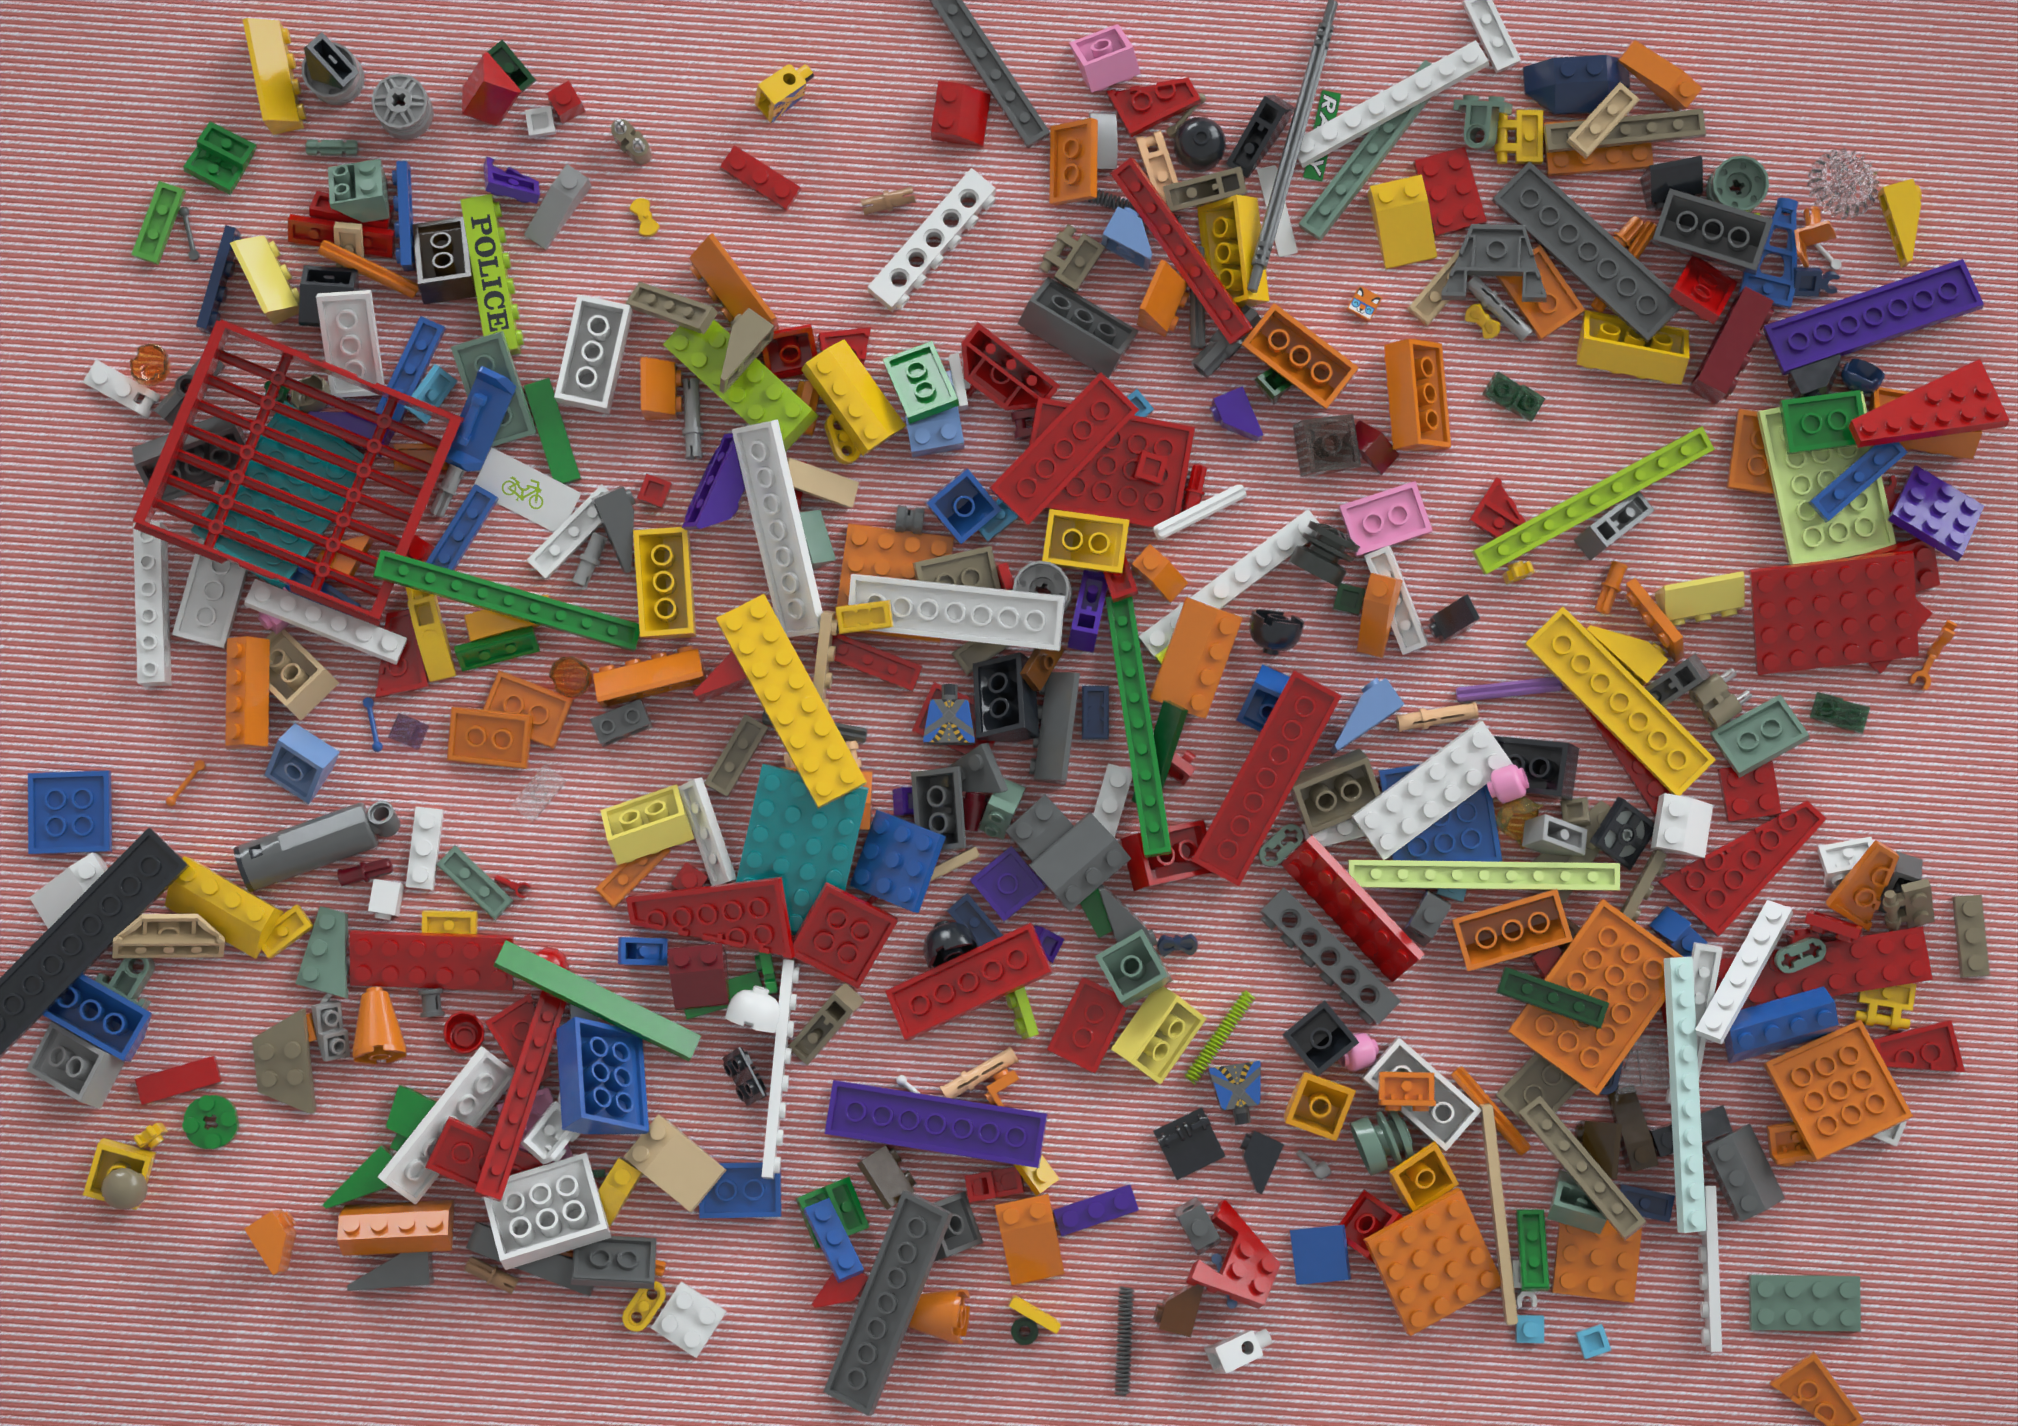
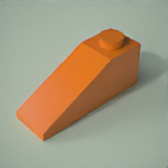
(1660, 76)
(1378, 613)

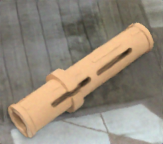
(1427, 718)
(979, 1074)

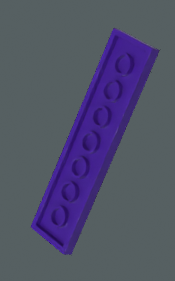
(1874, 316)
(936, 1124)

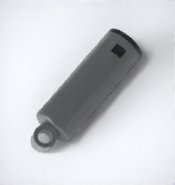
(314, 843)

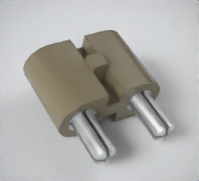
(631, 141)
(1716, 700)

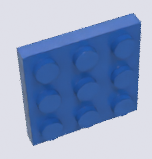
(69, 812)
(897, 861)

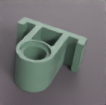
(1481, 116)
(1001, 810)
(127, 982)

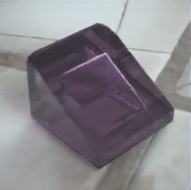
(408, 731)

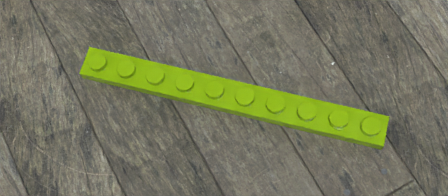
(1593, 500)

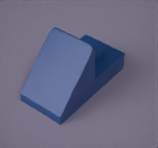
(1676, 931)
(642, 951)

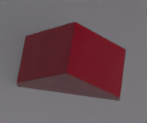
(1374, 447)

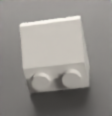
(1681, 825)

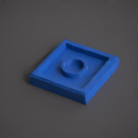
(1320, 1254)

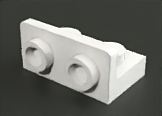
(1840, 858)

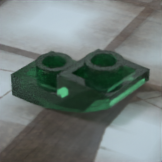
(1513, 397)
(1840, 713)

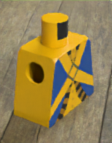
(782, 90)

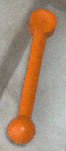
(199, 766)

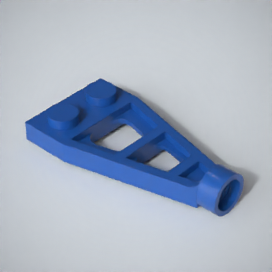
(1781, 288)

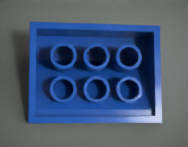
(601, 1079)

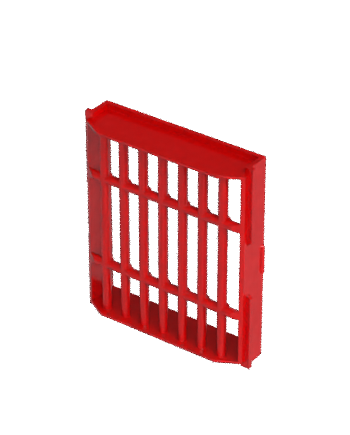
(184, 426)

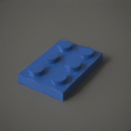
(743, 1193)

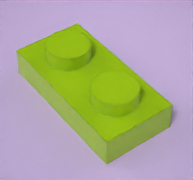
(1024, 1022)

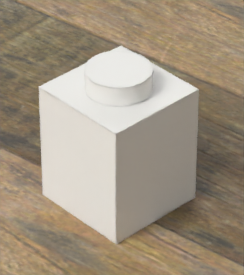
(386, 899)

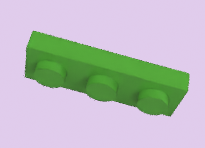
(158, 223)

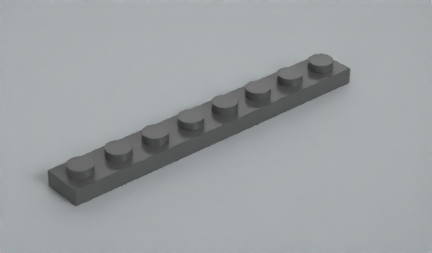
(992, 70)

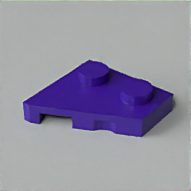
(510, 183)

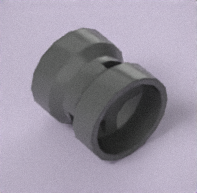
(909, 520)

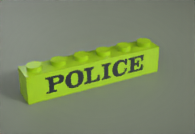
(490, 268)

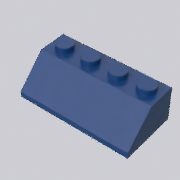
(101, 1017)
(1781, 1024)

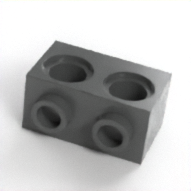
(621, 723)

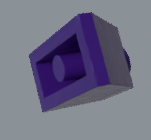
(1236, 414)

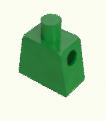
(406, 1114)

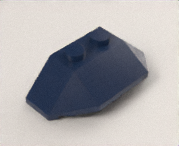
(1573, 83)

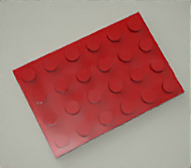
(1108, 480)
(1834, 612)

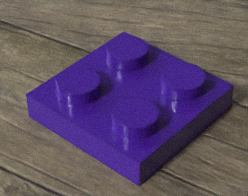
(1007, 883)

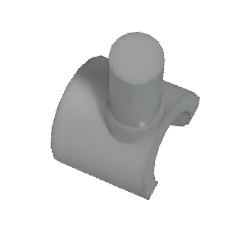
(1321, 1170)

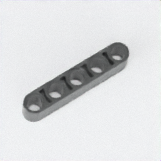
(553, 1268)

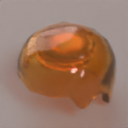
(150, 365)
(571, 676)

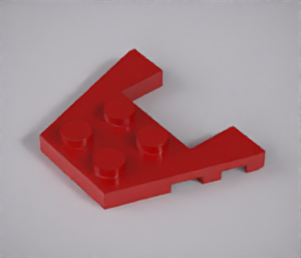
(1248, 1265)

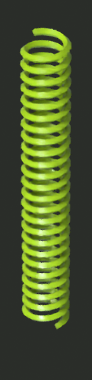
(1194, 1069)

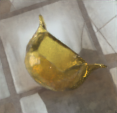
(1513, 815)

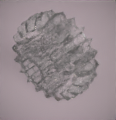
(1846, 174)

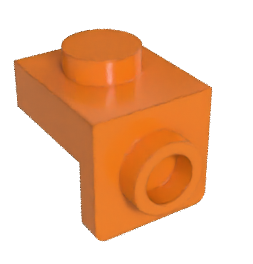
(1002, 1080)

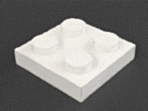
(688, 1319)

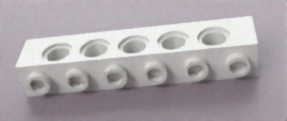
(971, 186)
(152, 609)

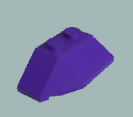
(718, 490)

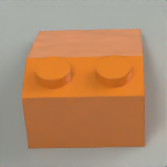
(1162, 300)
(1029, 1239)

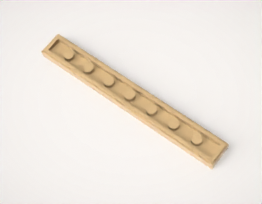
(1498, 1214)

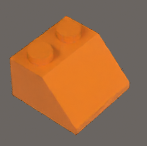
(659, 389)
(274, 1239)

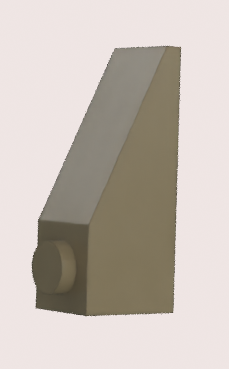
(1205, 189)
(747, 340)
(826, 1023)

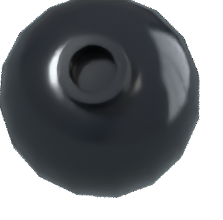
(1199, 144)
(1274, 630)
(947, 942)

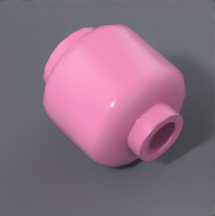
(1508, 783)
(1362, 1055)

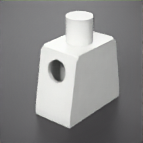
(1228, 1354)

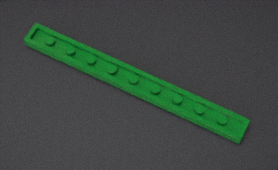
(506, 600)
(1138, 727)

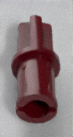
(364, 871)

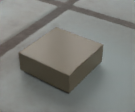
(1576, 811)

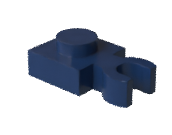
(1810, 281)

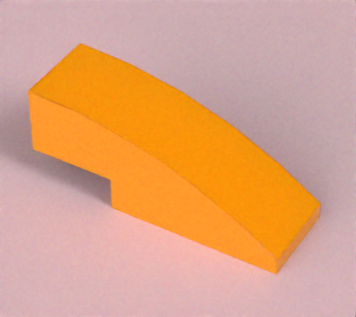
(488, 624)

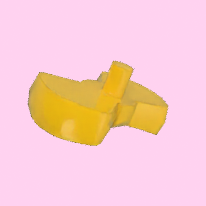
(648, 225)
(1489, 327)

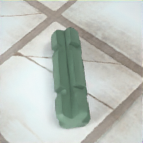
(332, 147)

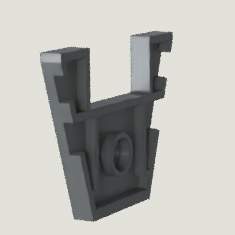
(1495, 252)

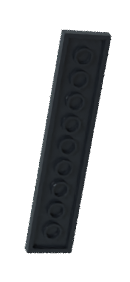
(84, 933)

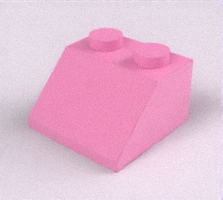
(1105, 58)

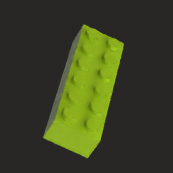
(755, 395)

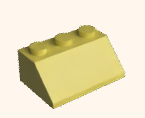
(267, 277)
(1702, 598)
(646, 825)
(1158, 1034)

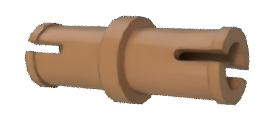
(888, 200)

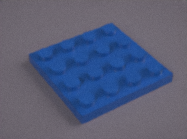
(1460, 835)

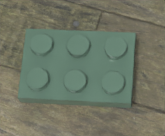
(1759, 735)

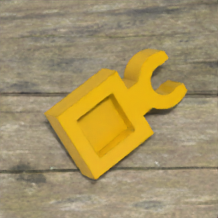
(1518, 571)
(151, 1136)

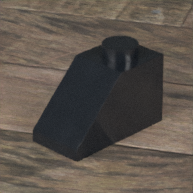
(1815, 377)
(1260, 1158)

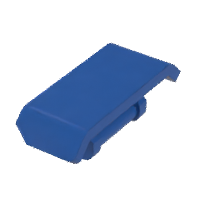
(482, 420)

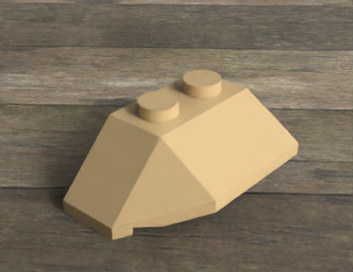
(168, 938)

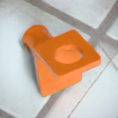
(1813, 233)

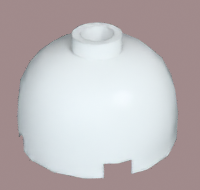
(754, 1009)

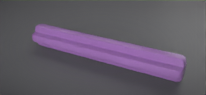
(1508, 689)

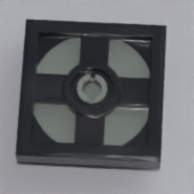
(1623, 833)

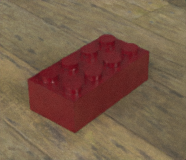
(1731, 344)

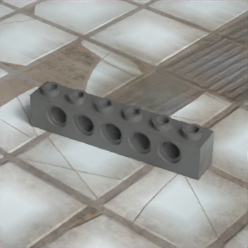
(1384, 999)

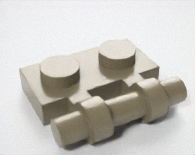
(1079, 261)
(1917, 904)

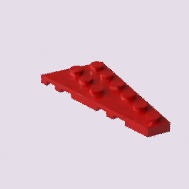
(1943, 407)
(1733, 875)
(731, 914)

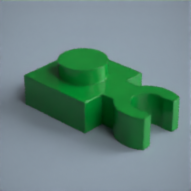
(765, 964)

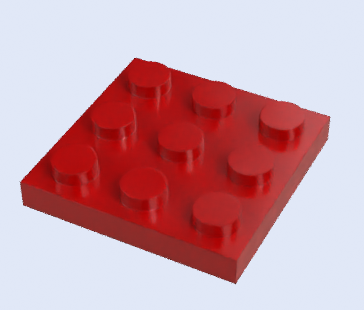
(843, 935)

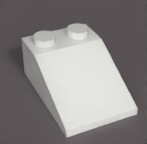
(67, 887)

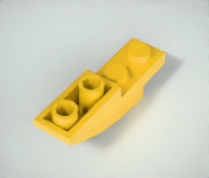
(431, 635)

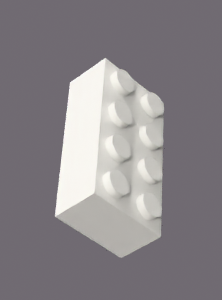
(593, 354)
(1452, 1109)

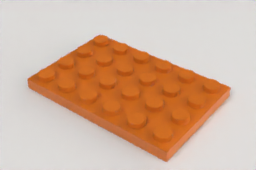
(1611, 962)

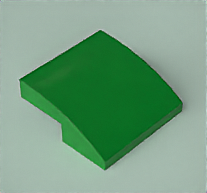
(220, 158)
(844, 1202)

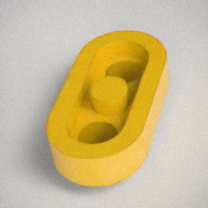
(839, 439)
(644, 1305)

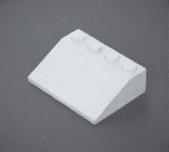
(547, 1212)

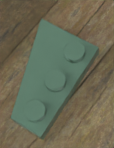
(325, 957)

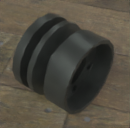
(1324, 553)

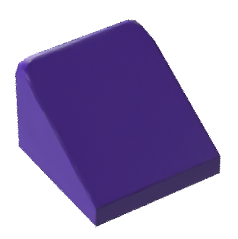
(903, 801)
(1050, 942)

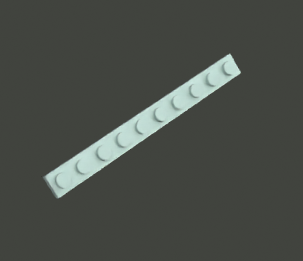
(1685, 1094)

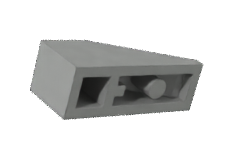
(558, 206)

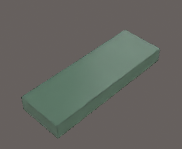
(475, 882)

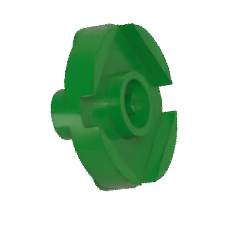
(195, 1124)

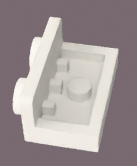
(546, 1137)

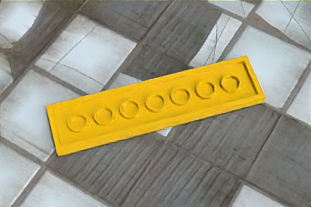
(791, 701)
(1619, 702)

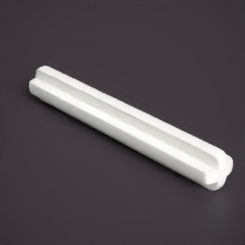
(1199, 511)

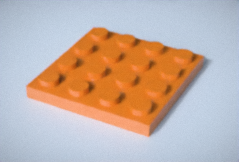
(887, 554)
(1838, 1090)
(1433, 1261)

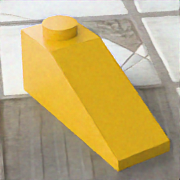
(1901, 212)
(1635, 655)
(618, 1187)

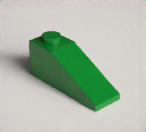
(363, 1180)

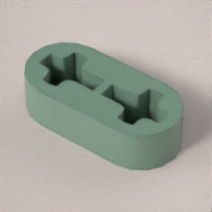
(1276, 840)
(1797, 949)

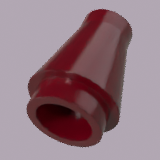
(974, 807)

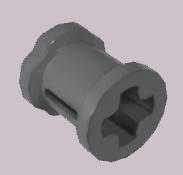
(431, 1003)

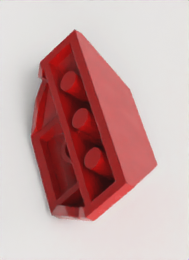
(1002, 371)

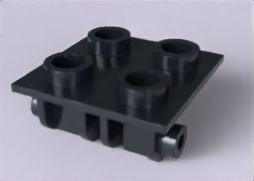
(748, 1086)
(1189, 1143)

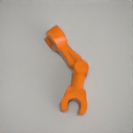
(1933, 652)

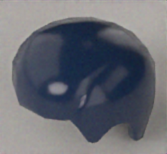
(1862, 376)

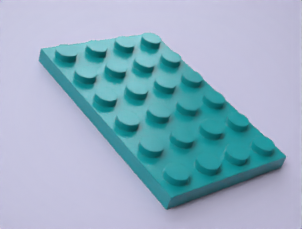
(279, 508)
(798, 840)

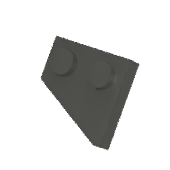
(980, 771)

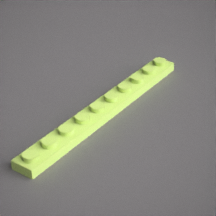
(1485, 875)

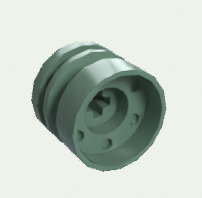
(1741, 173)
(1382, 1141)

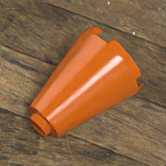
(377, 1030)
(942, 1315)

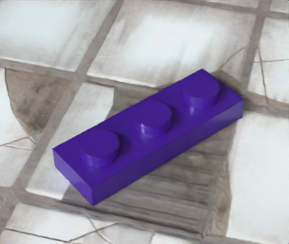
(1095, 1210)

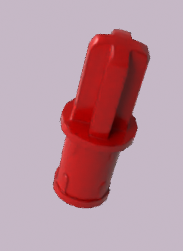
(1194, 491)

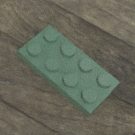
(494, 354)
(1804, 1303)

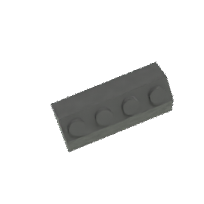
(1712, 231)
(1077, 327)
(148, 453)
(1056, 728)

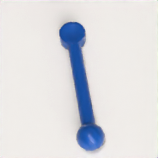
(369, 703)

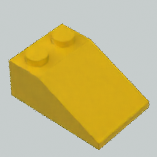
(1402, 221)
(1085, 541)

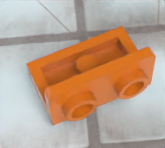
(1406, 1089)
(1787, 1145)

